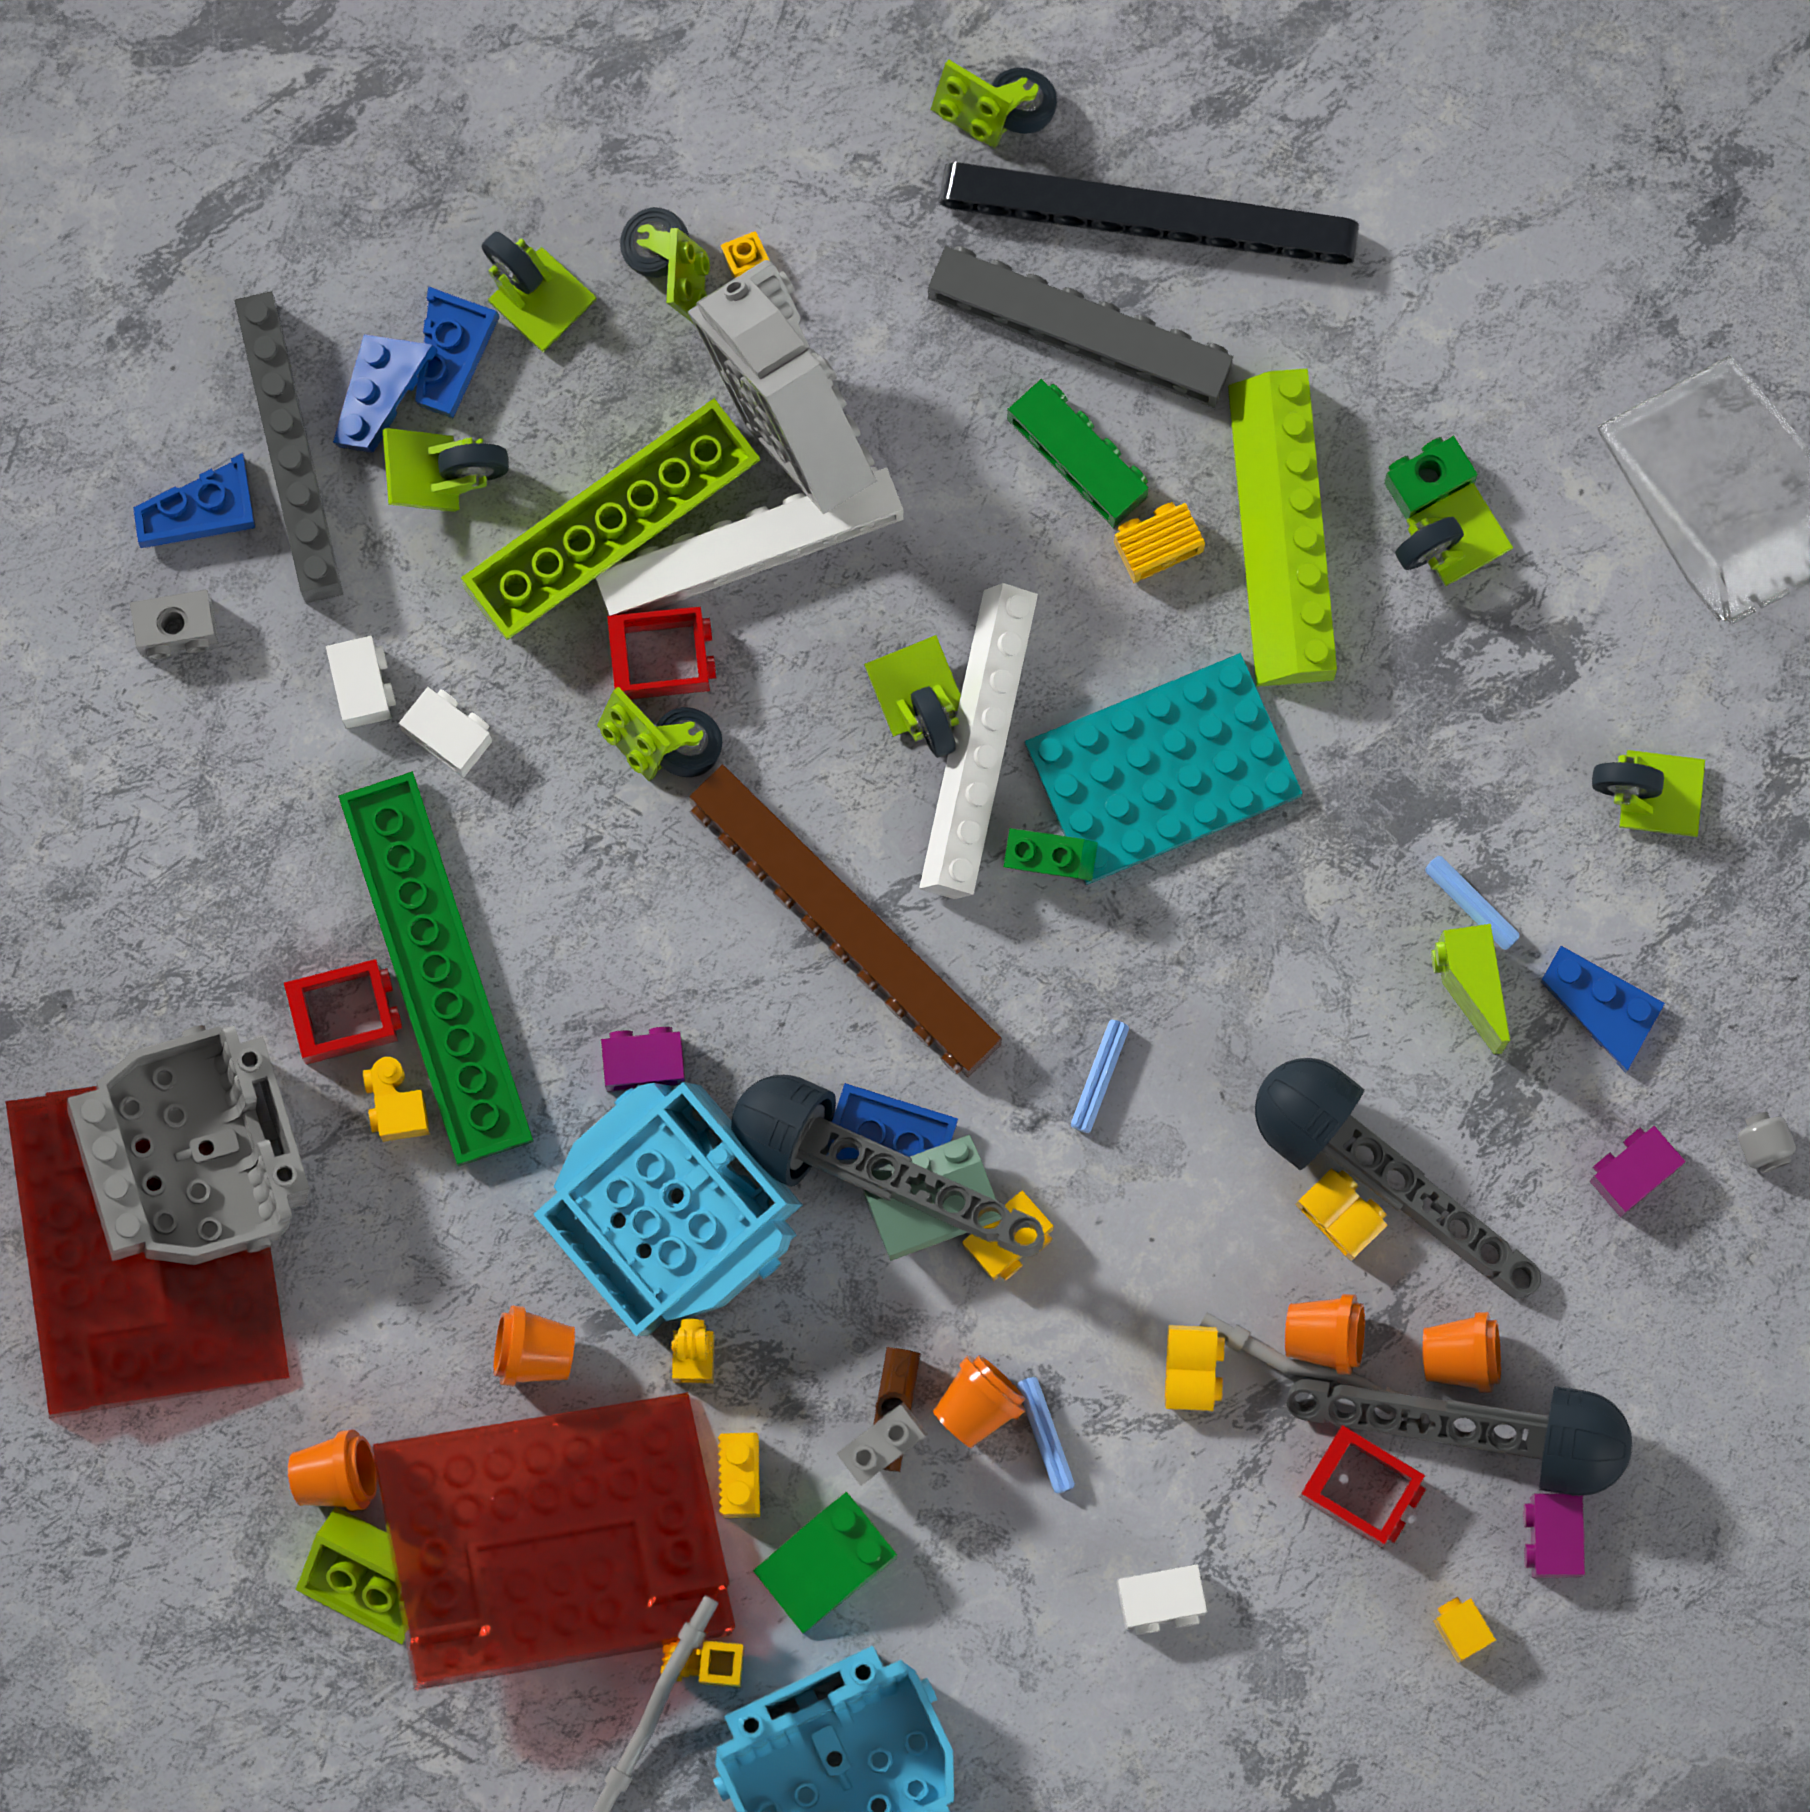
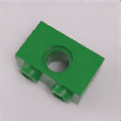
(1415, 494)
(1050, 854)

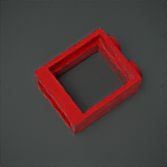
(660, 620)
(390, 1017)
(1325, 1468)

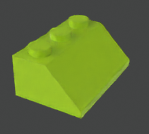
(354, 1574)

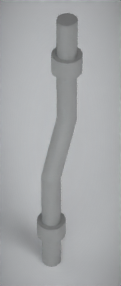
(1240, 1339)
(690, 1637)

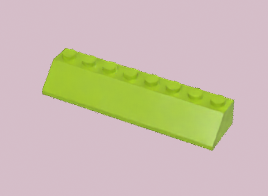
(609, 519)
(1282, 528)

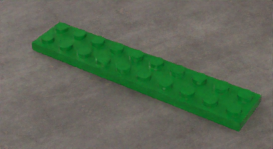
(435, 969)

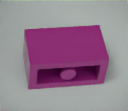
(642, 1059)
(1636, 1170)
(1555, 1536)

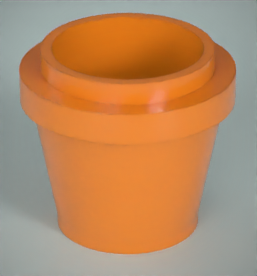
(1327, 1333)
(532, 1348)
(1464, 1353)
(978, 1401)
(334, 1473)

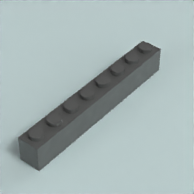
(1080, 326)
(288, 447)

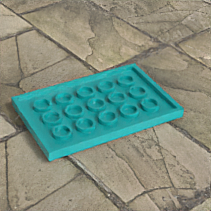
(1165, 766)

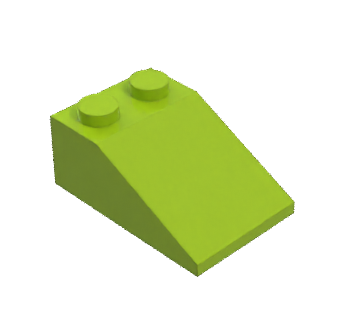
(1472, 978)

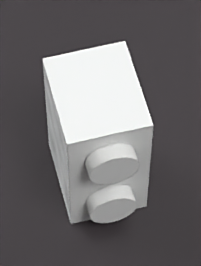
(359, 681)
(446, 730)
(1162, 1599)

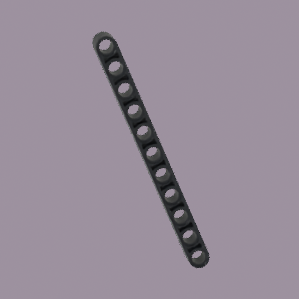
(1149, 213)

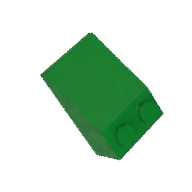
(825, 1562)

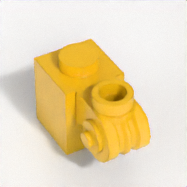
(395, 1113)
(693, 1353)
(714, 1664)

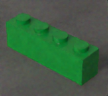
(1078, 452)

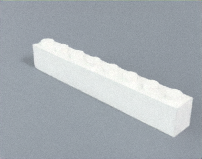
(744, 548)
(979, 741)

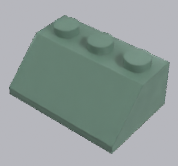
(911, 1230)

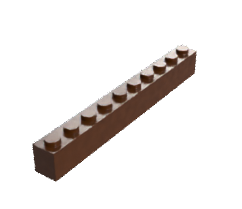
(844, 921)

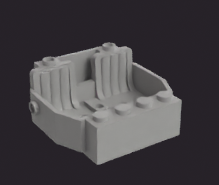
(783, 385)
(175, 1101)

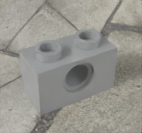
(154, 614)
(882, 1444)

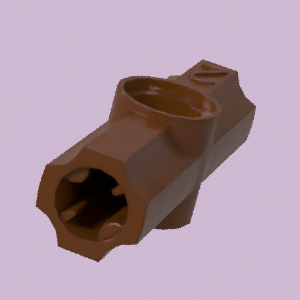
(897, 1383)

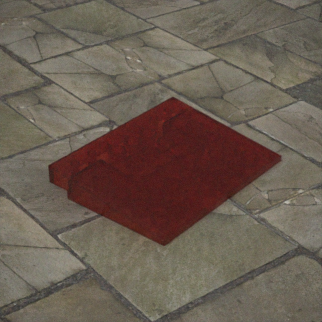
(132, 1323)
(551, 1539)

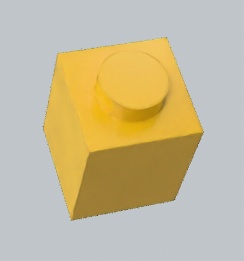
(1463, 1628)

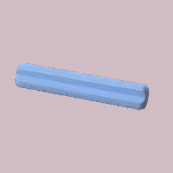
(1471, 901)
(1099, 1076)
(1046, 1435)

